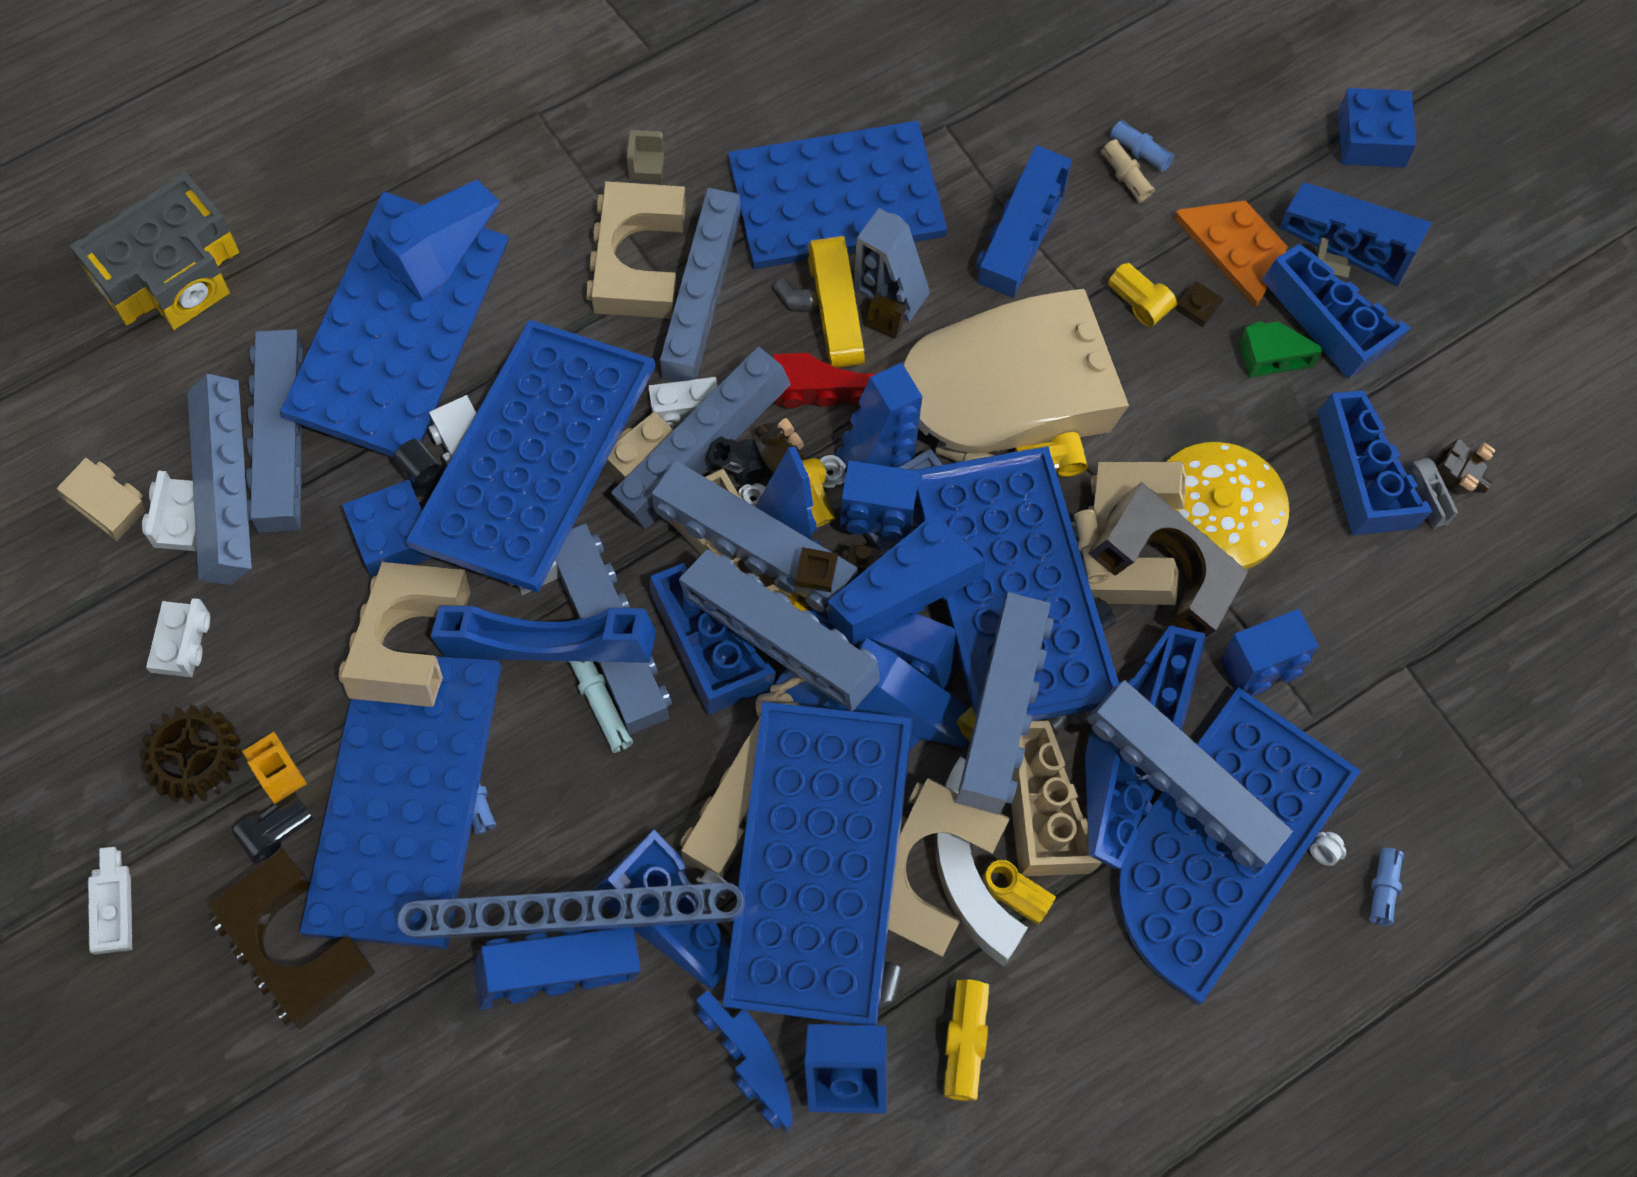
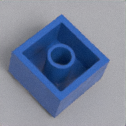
(1376, 127)
(878, 500)
(383, 524)
(1269, 653)
(846, 1068)

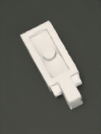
(110, 905)

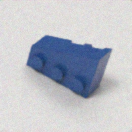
(1171, 673)

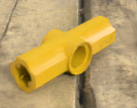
(966, 1040)

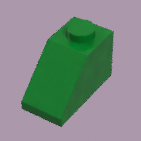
(1276, 349)

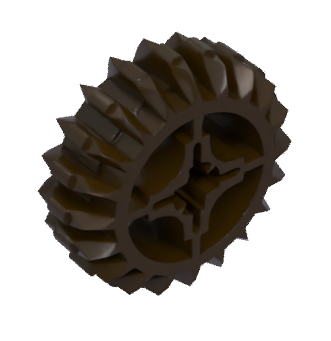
(193, 781)

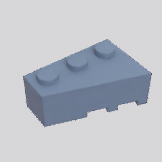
(890, 263)

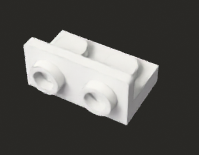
(679, 399)
(171, 514)
(178, 638)

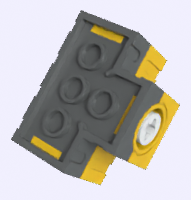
(160, 255)

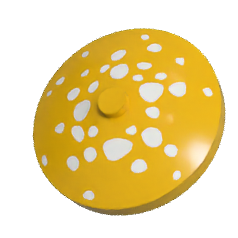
(1234, 500)

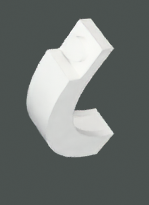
(969, 899)

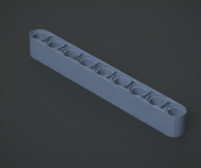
(553, 908)

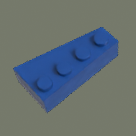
(1024, 221)
(1362, 232)
(1332, 311)
(886, 422)
(1367, 468)
(912, 574)
(920, 643)
(716, 658)
(554, 964)

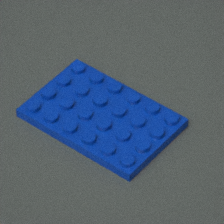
(833, 190)

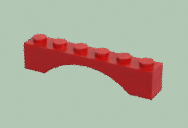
(818, 382)

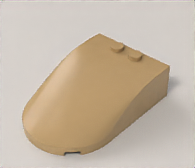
(1017, 376)

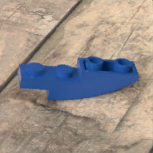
(760, 1070)

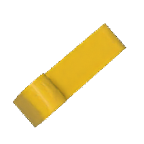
(836, 301)

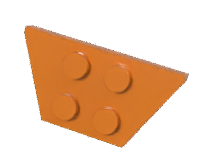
(1235, 242)

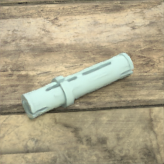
(593, 686)

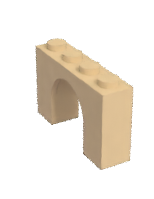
(624, 211)
(1147, 579)
(395, 596)
(935, 812)

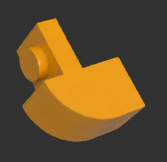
(274, 768)

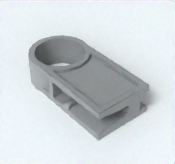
(1433, 490)

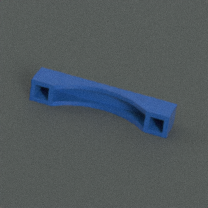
(605, 637)

